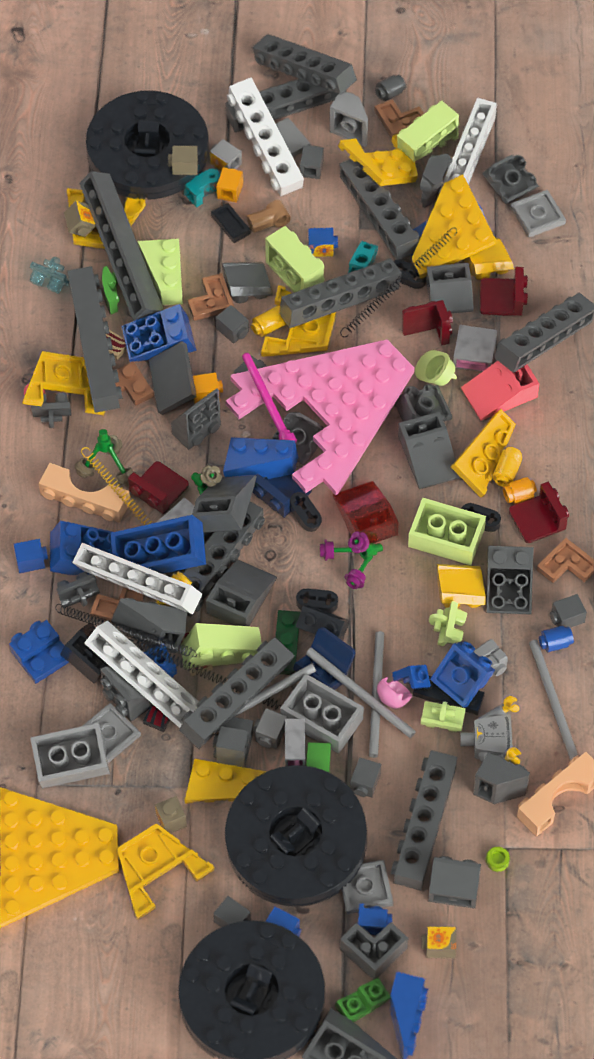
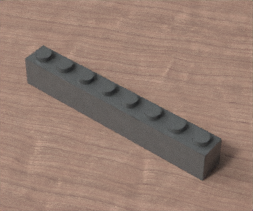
(120, 245)
(93, 339)

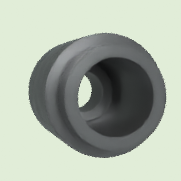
(390, 87)

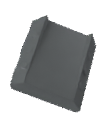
(432, 177)
(511, 178)
(246, 280)
(422, 402)
(304, 430)

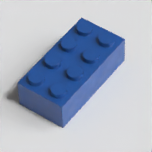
(162, 545)

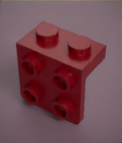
(503, 295)
(426, 318)
(158, 486)
(540, 515)

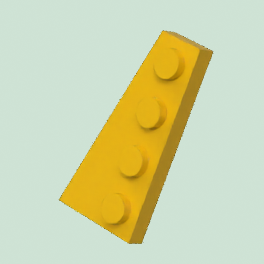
(482, 454)

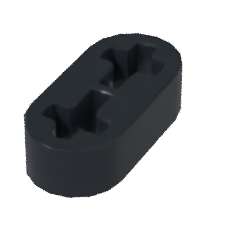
(416, 284)
(309, 509)
(489, 513)
(317, 599)

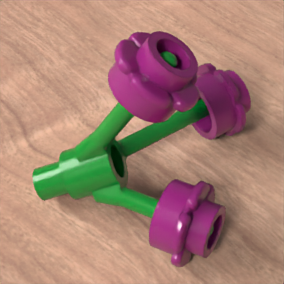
(359, 544)

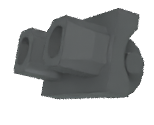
(53, 411)
(78, 590)

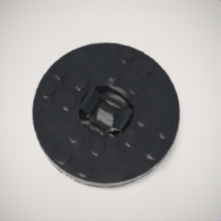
(133, 142)
(296, 835)
(251, 992)

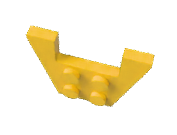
(382, 166)
(132, 209)
(304, 338)
(59, 374)
(150, 857)

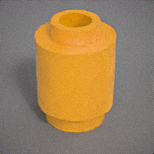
(519, 490)

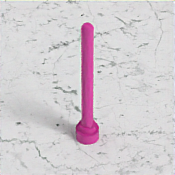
(284, 434)

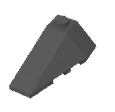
(343, 1039)

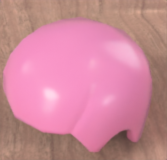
(393, 693)

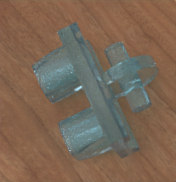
(56, 278)

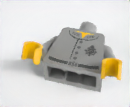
(493, 733)

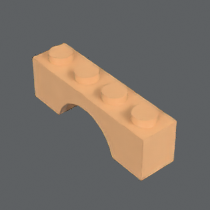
(57, 485)
(538, 810)

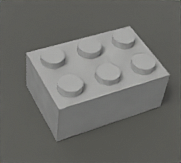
(326, 712)
(70, 755)

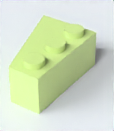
(428, 131)
(164, 267)
(220, 644)

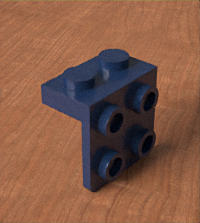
(277, 492)
(333, 650)

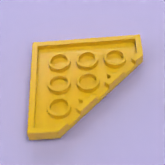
(456, 209)

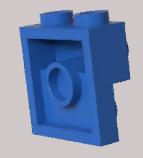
(38, 650)
(462, 673)

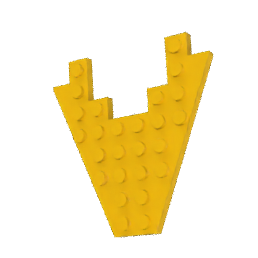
(49, 853)

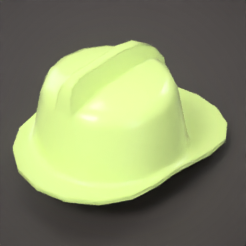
(435, 368)

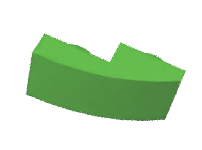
(110, 291)
(319, 755)
(364, 1001)

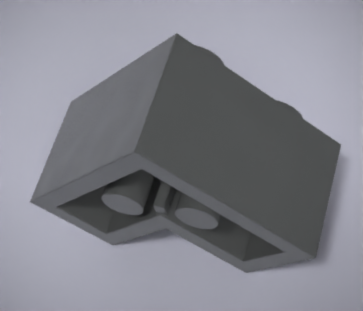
(233, 742)
(371, 953)

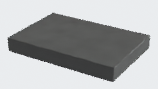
(172, 378)

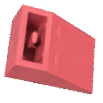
(500, 389)

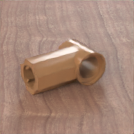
(274, 214)

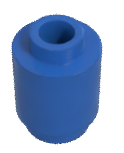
(556, 638)

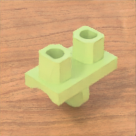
(445, 621)
(443, 716)

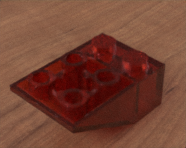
(367, 511)

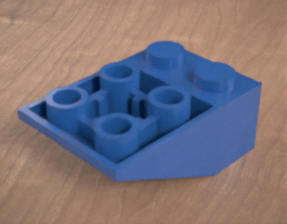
(157, 333)
(66, 541)
(406, 1008)

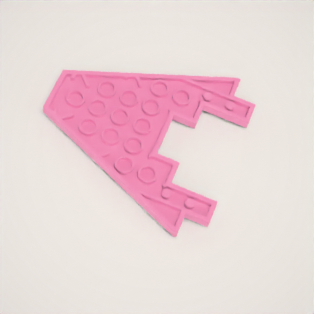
(348, 392)

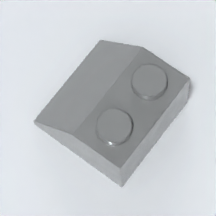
(349, 118)

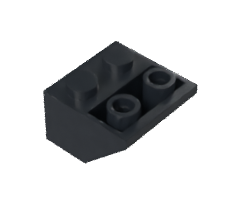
(82, 656)

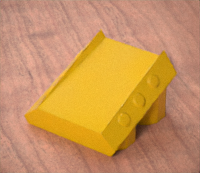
(489, 261)
(461, 584)

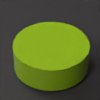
(497, 859)

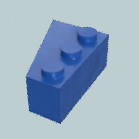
(260, 456)

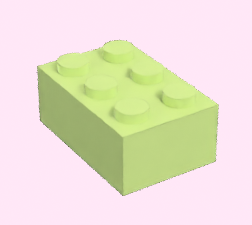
(293, 260)
(446, 531)

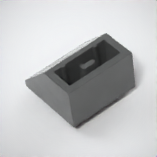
(452, 285)
(127, 699)
(500, 780)
(454, 882)

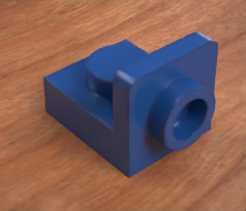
(414, 675)

